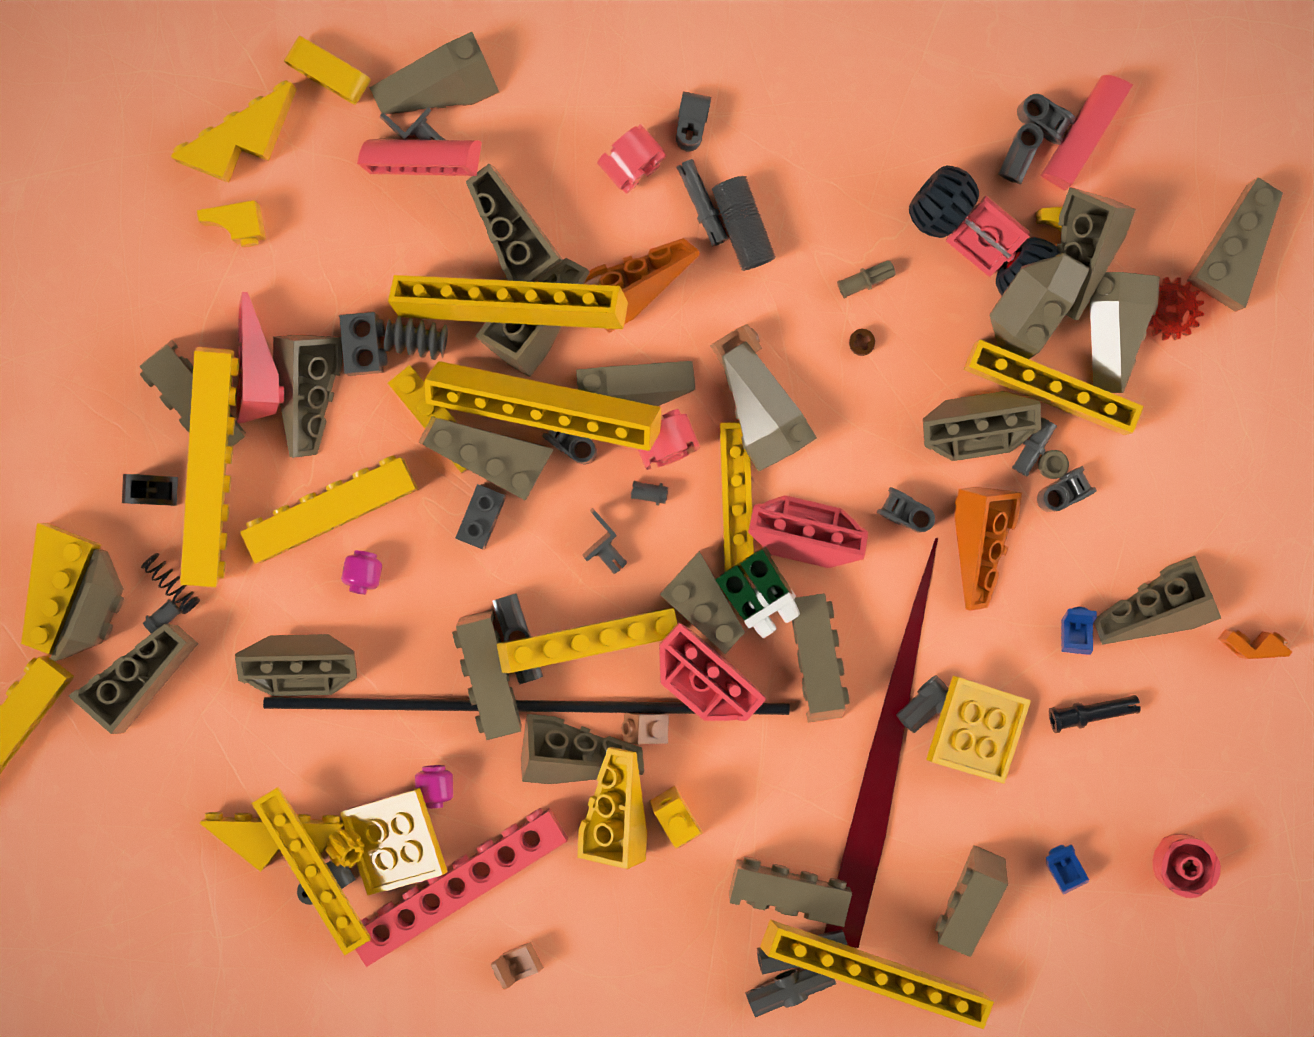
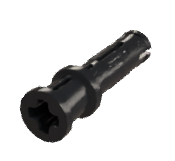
(1081, 715)

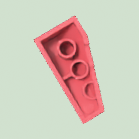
(259, 382)

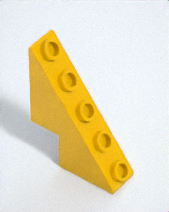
(249, 131)
(252, 839)

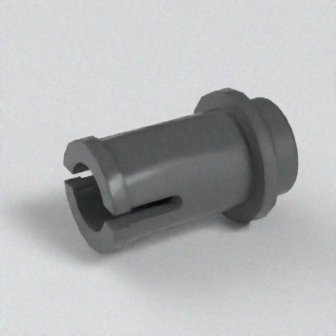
(649, 492)
(162, 616)

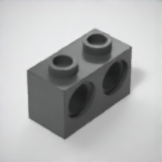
(354, 345)
(481, 517)

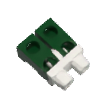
(758, 591)

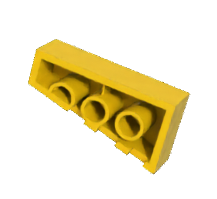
(55, 578)

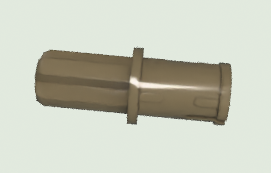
(866, 278)

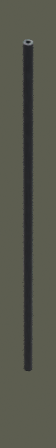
(523, 705)

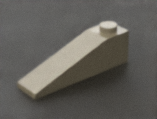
(527, 344)
(307, 372)
(640, 383)
(564, 753)

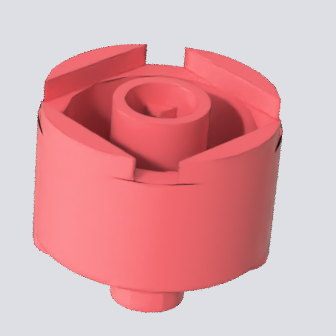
(631, 158)
(672, 442)
(1192, 880)

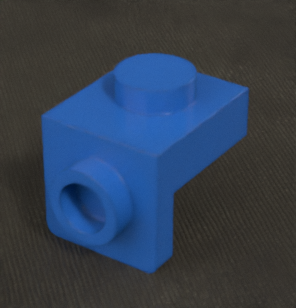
(1077, 631)
(1066, 868)

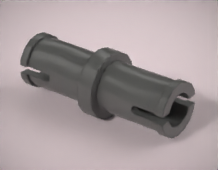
(1034, 447)

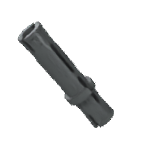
(706, 212)

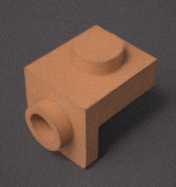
(734, 339)
(645, 728)
(516, 965)

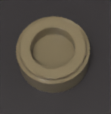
(1053, 464)

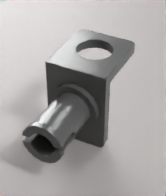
(419, 128)
(604, 548)

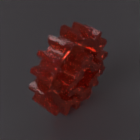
(1173, 320)

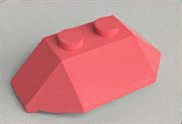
(808, 532)
(705, 678)

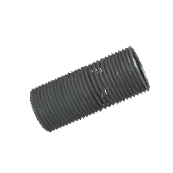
(744, 229)

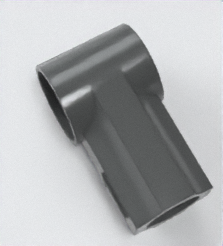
(1020, 155)
(924, 705)

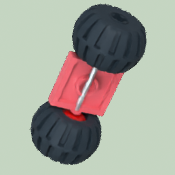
(980, 232)

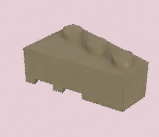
(972, 901)

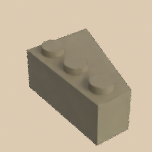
(703, 604)

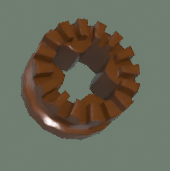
(870, 345)

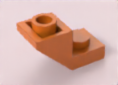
(1264, 646)

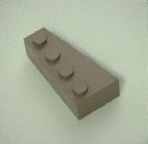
(515, 235)
(1236, 251)
(174, 380)
(495, 457)
(818, 659)
(134, 679)
(490, 686)
(789, 892)

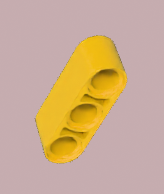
(327, 70)

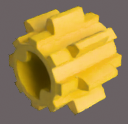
(345, 848)

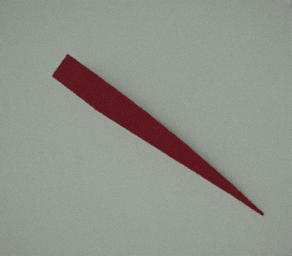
(876, 792)

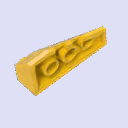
(615, 821)

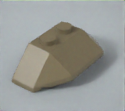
(1036, 303)
(981, 425)
(92, 608)
(297, 665)

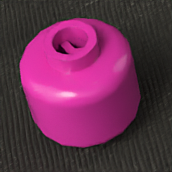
(361, 572)
(435, 785)

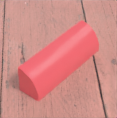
(1086, 131)
(420, 157)

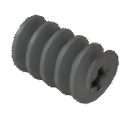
(415, 338)

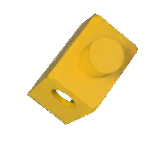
(675, 817)

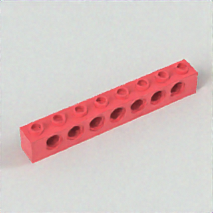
(426, 916)

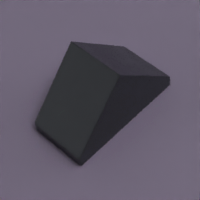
(149, 489)

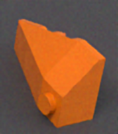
(645, 276)
(982, 528)

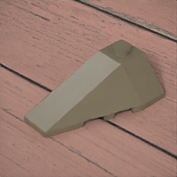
(441, 78)
(1092, 235)
(1119, 325)
(767, 415)
(1167, 605)

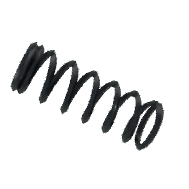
(190, 604)

